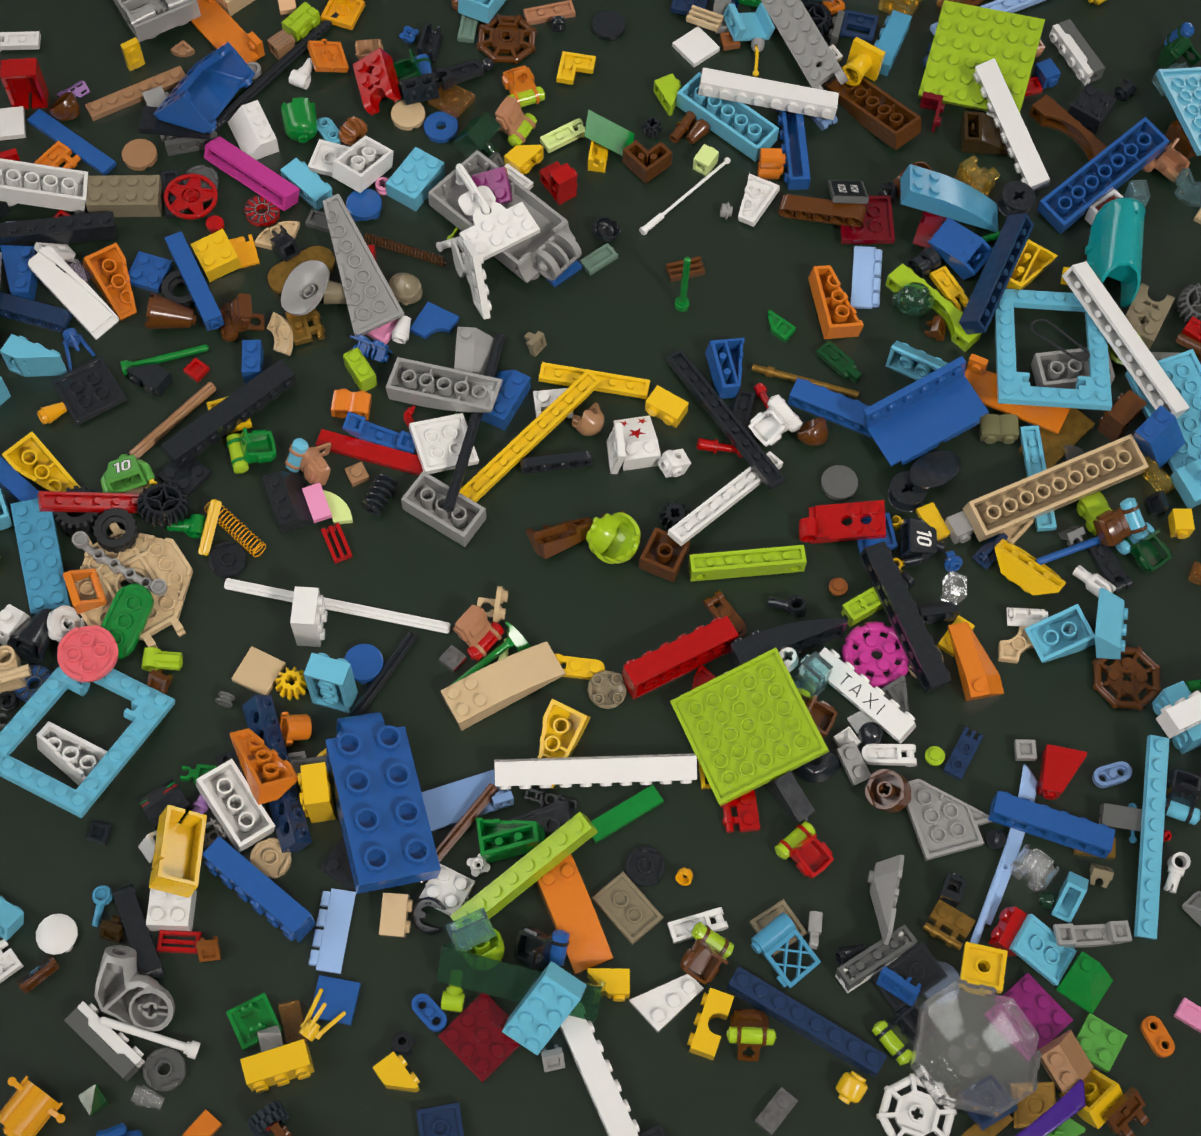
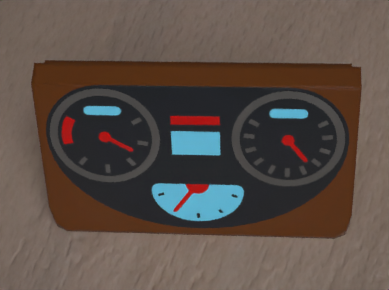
(38, 974)

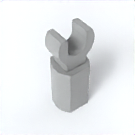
(814, 928)

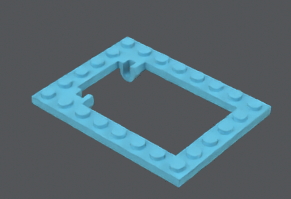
(1014, 385)
(147, 712)

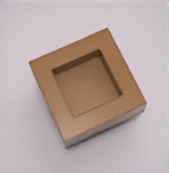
(357, 474)

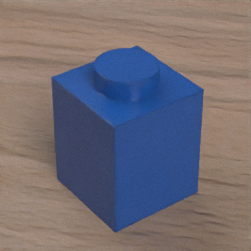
(1047, 73)

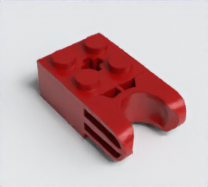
(376, 80)

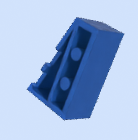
(20, 278)
(726, 365)

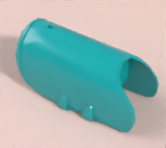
(1117, 245)

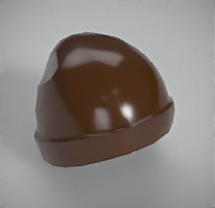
(65, 108)
(813, 432)

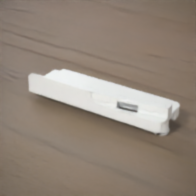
(73, 292)

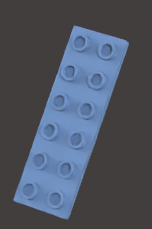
(450, 802)

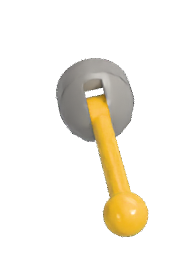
(757, 46)

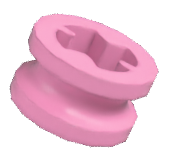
(379, 189)

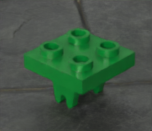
(250, 1018)

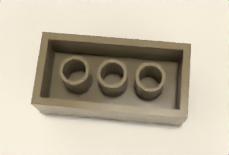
(125, 195)

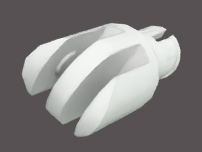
(1093, 581)

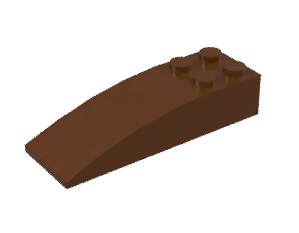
(878, 112)

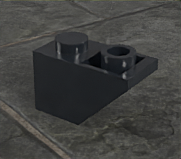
(150, 377)

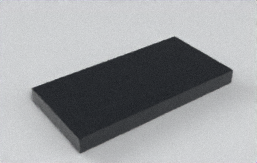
(151, 125)

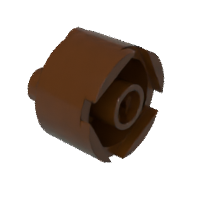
(898, 795)

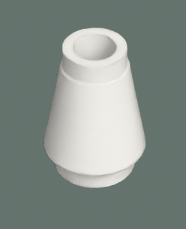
(401, 331)

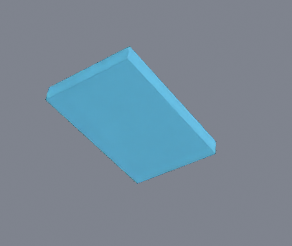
(1038, 948)

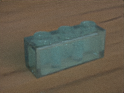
(813, 674)

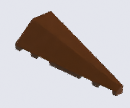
(559, 537)

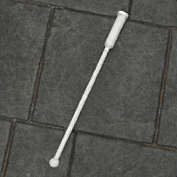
(643, 230)

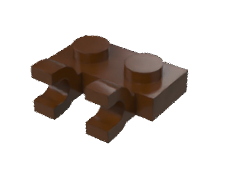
(1124, 1110)

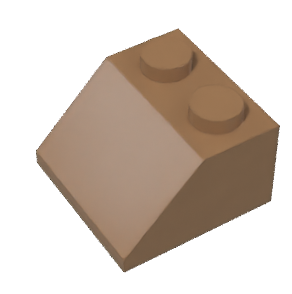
(1065, 1061)

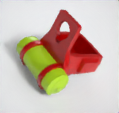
(806, 850)

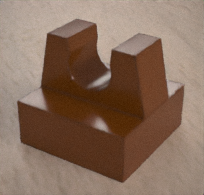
(938, 328)
(159, 681)

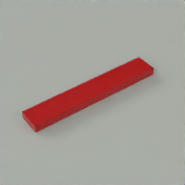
(371, 452)
(86, 501)

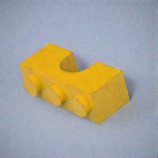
(703, 1041)

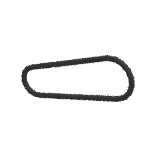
(1053, 344)

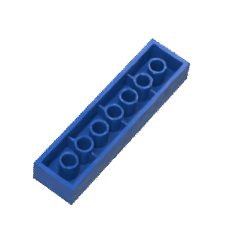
(1102, 175)

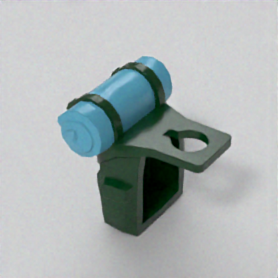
(1148, 552)

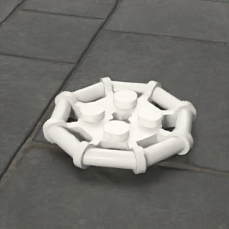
(909, 1103)

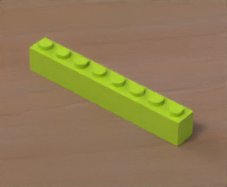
(530, 867)

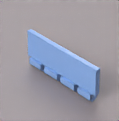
(866, 277)
(336, 926)

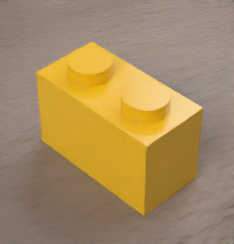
(666, 406)

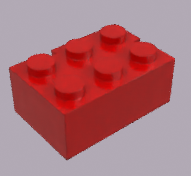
(22, 78)

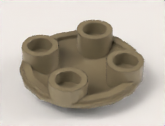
(607, 689)

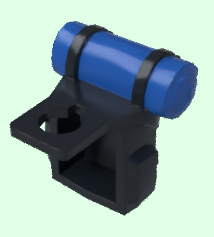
(539, 949)

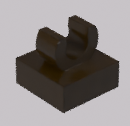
(111, 930)

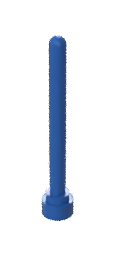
(1069, 550)

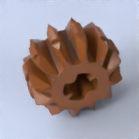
(352, 131)

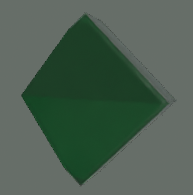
(93, 1099)

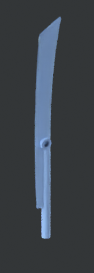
(1028, 790)

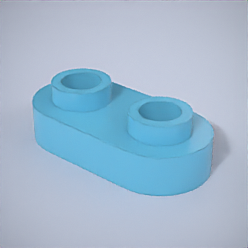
(328, 130)

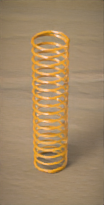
(241, 532)

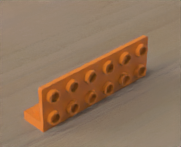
(220, 28)
(985, 386)

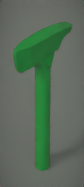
(514, 639)

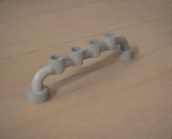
(156, 586)

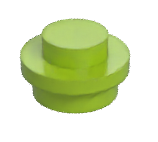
(934, 756)

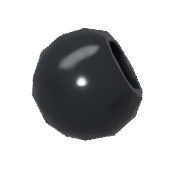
(870, 733)

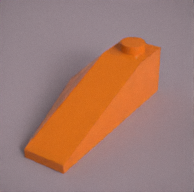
(112, 279)
(974, 666)

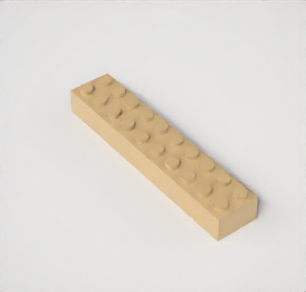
(1055, 487)

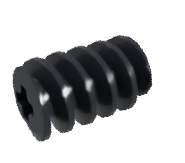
(378, 493)

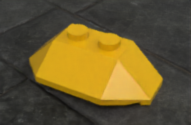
(1023, 570)

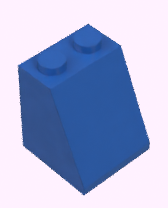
(1159, 436)

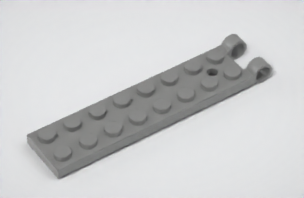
(805, 41)

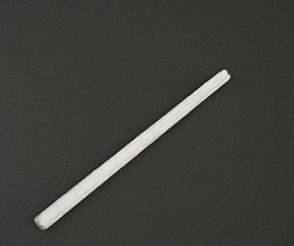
(342, 606)

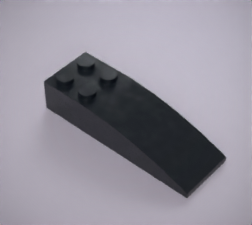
(796, 635)

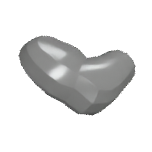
(129, 995)

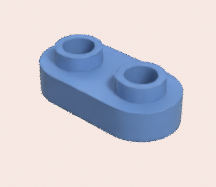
(1110, 774)

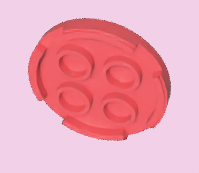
(87, 653)

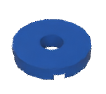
(438, 119)

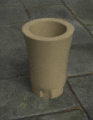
(334, 293)

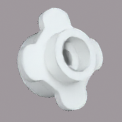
(476, 871)

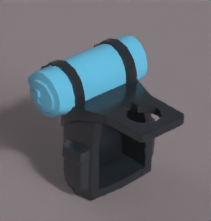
(1182, 796)

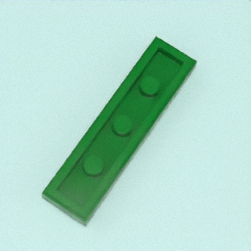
(626, 812)

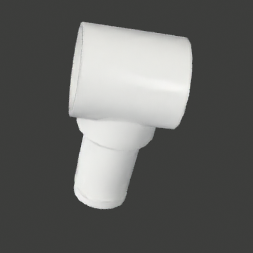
(302, 77)
(1176, 872)

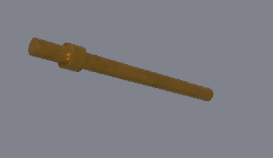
(770, 371)

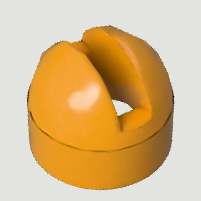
(680, 876)

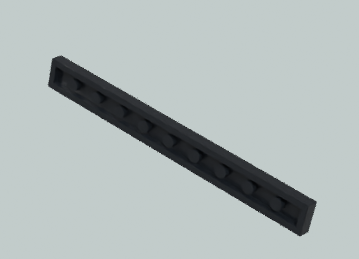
(725, 419)

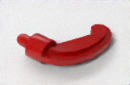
(407, 415)

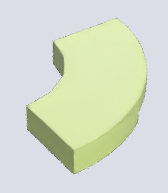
(339, 509)

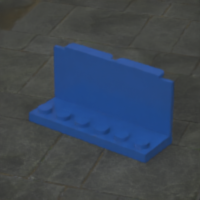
(924, 414)

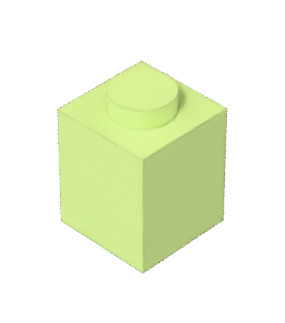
(705, 160)

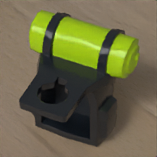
(899, 1034)

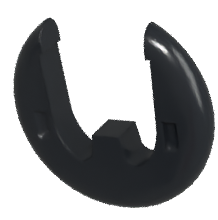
(418, 913)

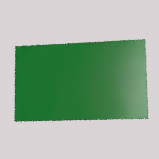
(607, 133)

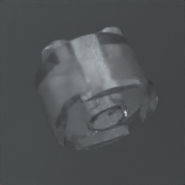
(1034, 868)

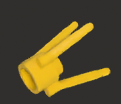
(310, 1028)

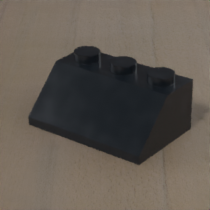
(288, 500)

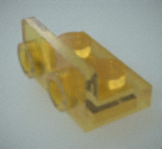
(1157, 477)

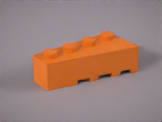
(834, 311)

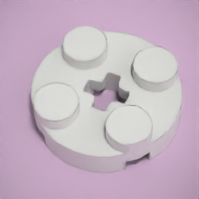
(58, 617)

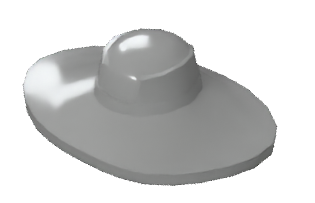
(305, 287)

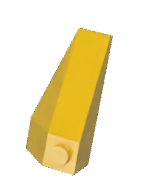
(38, 464)
(561, 730)

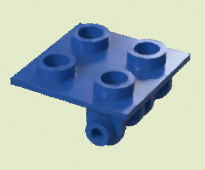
(379, 351)

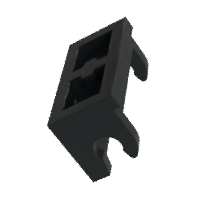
(430, 42)

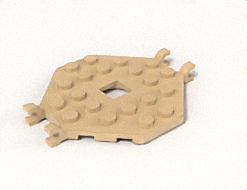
(149, 558)

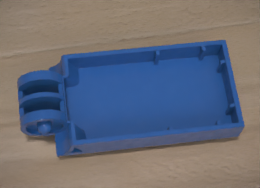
(380, 804)

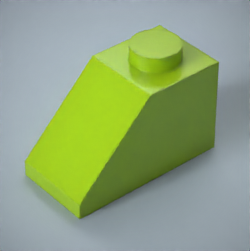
(666, 91)

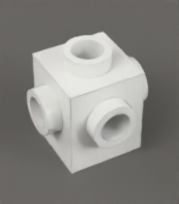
(674, 463)

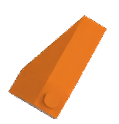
(263, 768)

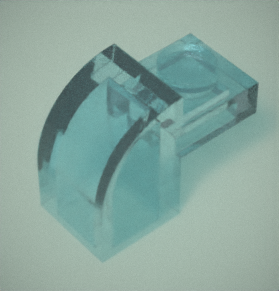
(1188, 190)

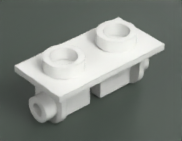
(1025, 616)

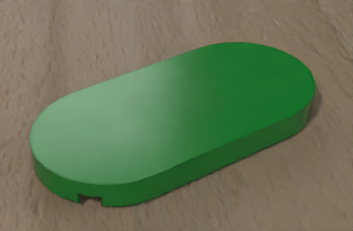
(128, 616)

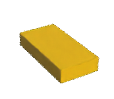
(933, 518)

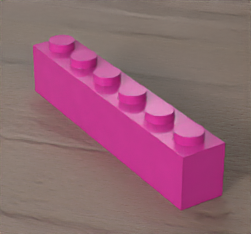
(251, 173)

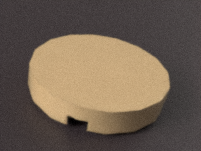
(407, 116)
(270, 859)

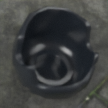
(606, 229)

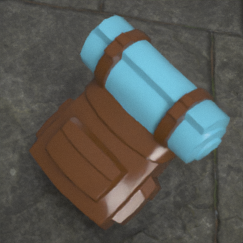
(1120, 523)

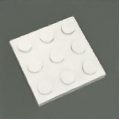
(440, 442)

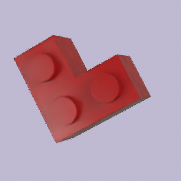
(559, 181)

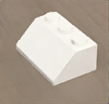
(253, 131)

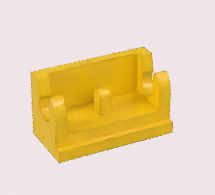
(597, 157)

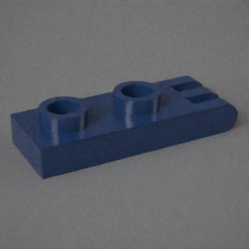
(962, 754)

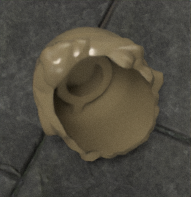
(406, 288)

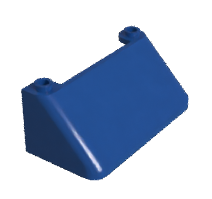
(206, 90)

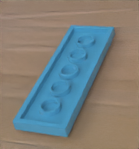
(40, 556)

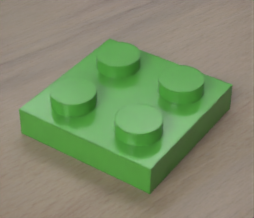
(1100, 1042)

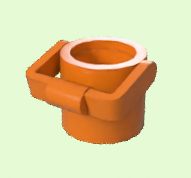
(294, 727)

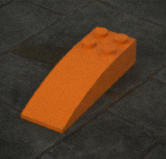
(574, 912)

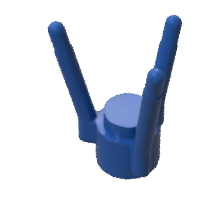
(72, 339)

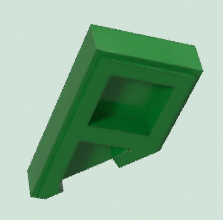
(780, 327)

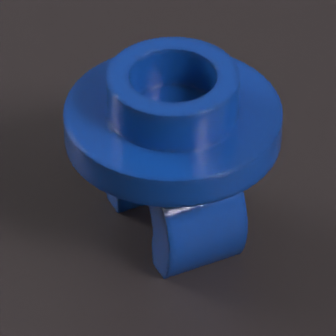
(952, 562)

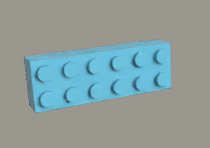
(729, 119)

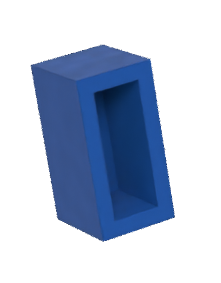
(252, 359)

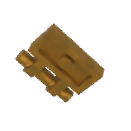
(301, 330)
(952, 920)

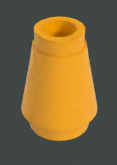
(51, 413)

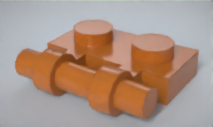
(57, 155)

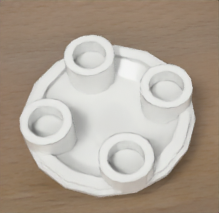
(56, 934)

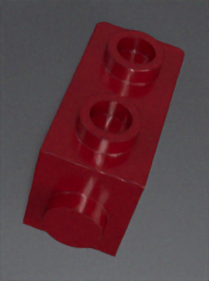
(933, 102)

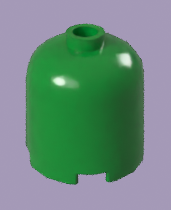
(299, 119)

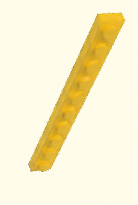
(530, 436)

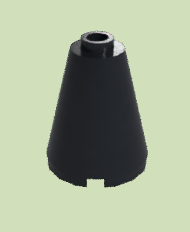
(32, 638)

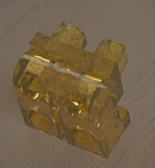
(979, 179)

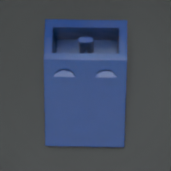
(960, 248)

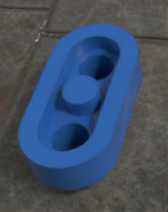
(429, 1013)

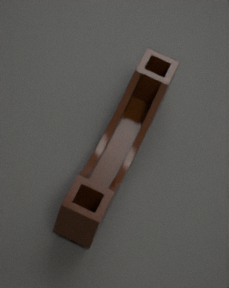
(1050, 114)

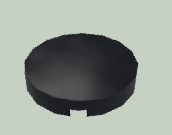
(608, 25)
(227, 559)
(645, 866)

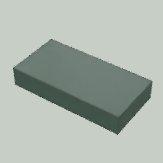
(467, 29)
(598, 259)

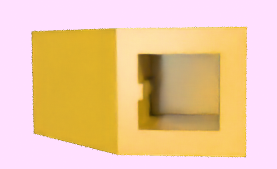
(524, 157)
(394, 1074)

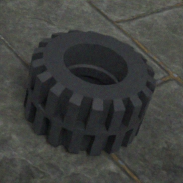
(74, 524)

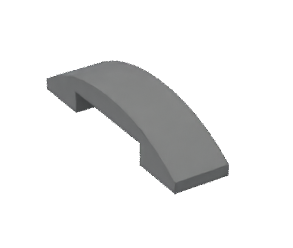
(1092, 935)

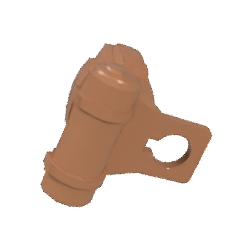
(1169, 162)

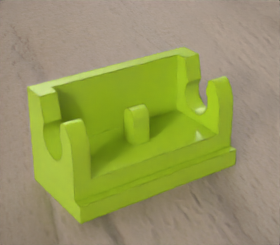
(861, 607)

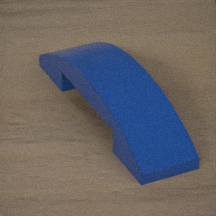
(370, 432)

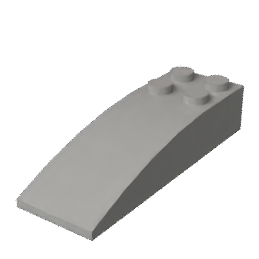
(441, 387)

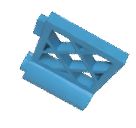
(775, 936)

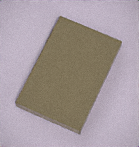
(627, 908)

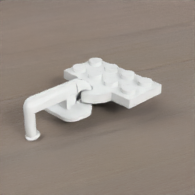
(494, 225)
(473, 270)

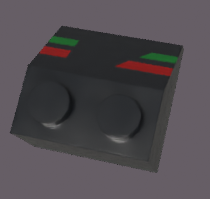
(157, 800)

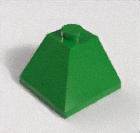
(1085, 982)

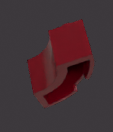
(927, 228)

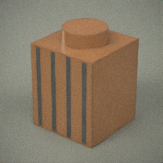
(281, 44)

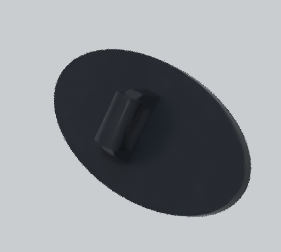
(934, 469)

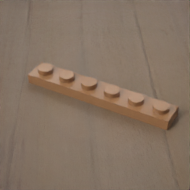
(133, 94)

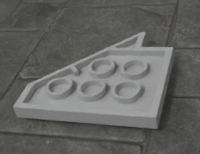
(942, 821)

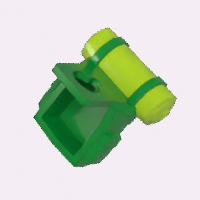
(250, 448)

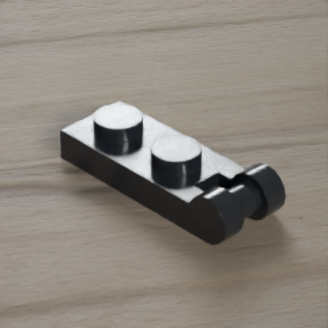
(1110, 567)

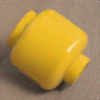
(851, 1087)

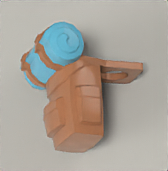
(309, 461)

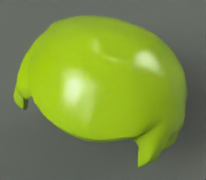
(614, 538)

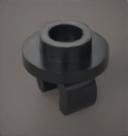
(889, 189)

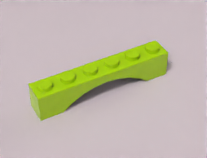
(951, 315)

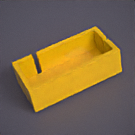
(178, 852)

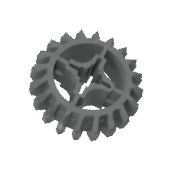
(1184, 308)

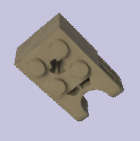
(1147, 315)

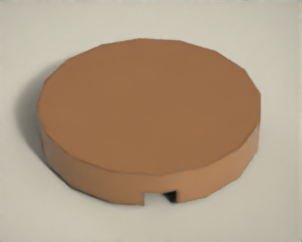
(139, 154)

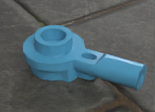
(101, 896)

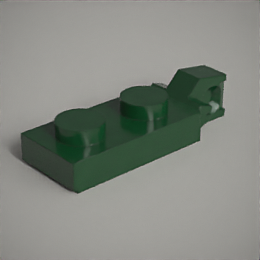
(839, 361)

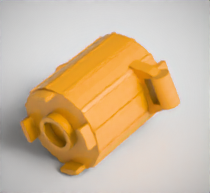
(28, 1109)

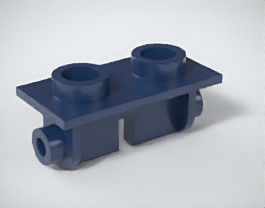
(986, 554)

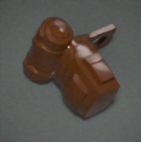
(238, 317)

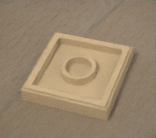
(258, 671)

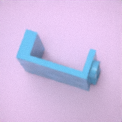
(748, 25)

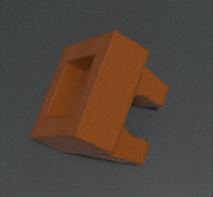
(208, 949)

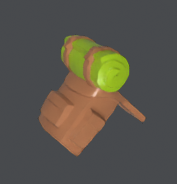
(514, 121)

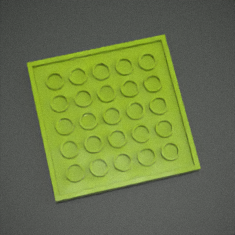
(973, 36)
(749, 726)

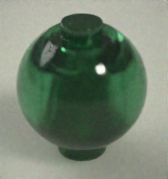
(913, 300)

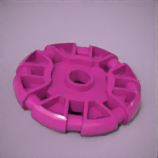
(873, 643)

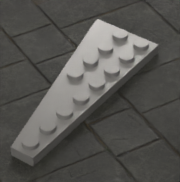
(364, 285)

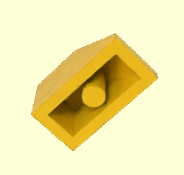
(616, 982)

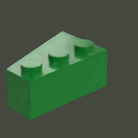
(507, 838)

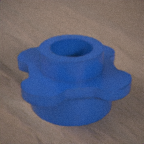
(409, 34)

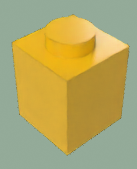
(1181, 523)

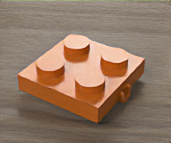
(327, 56)

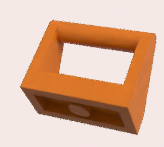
(79, 605)

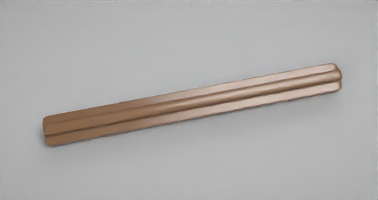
(173, 420)

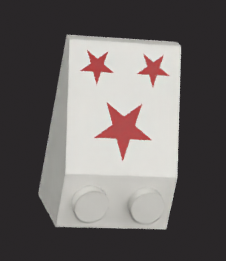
(640, 443)

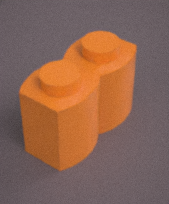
(771, 163)
(354, 402)

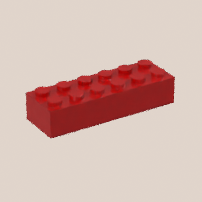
(678, 657)

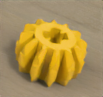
(283, 683)

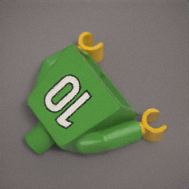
(126, 474)

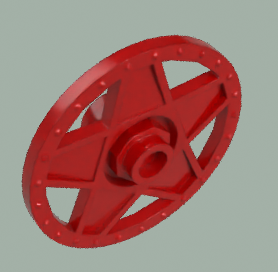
(190, 196)

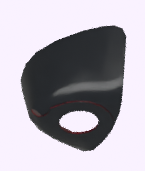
(826, 769)

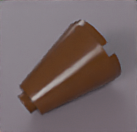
(167, 314)

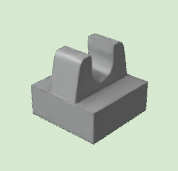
(552, 1059)

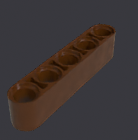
(821, 210)

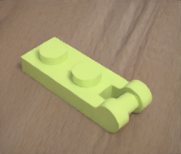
(563, 135)

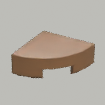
(182, 50)

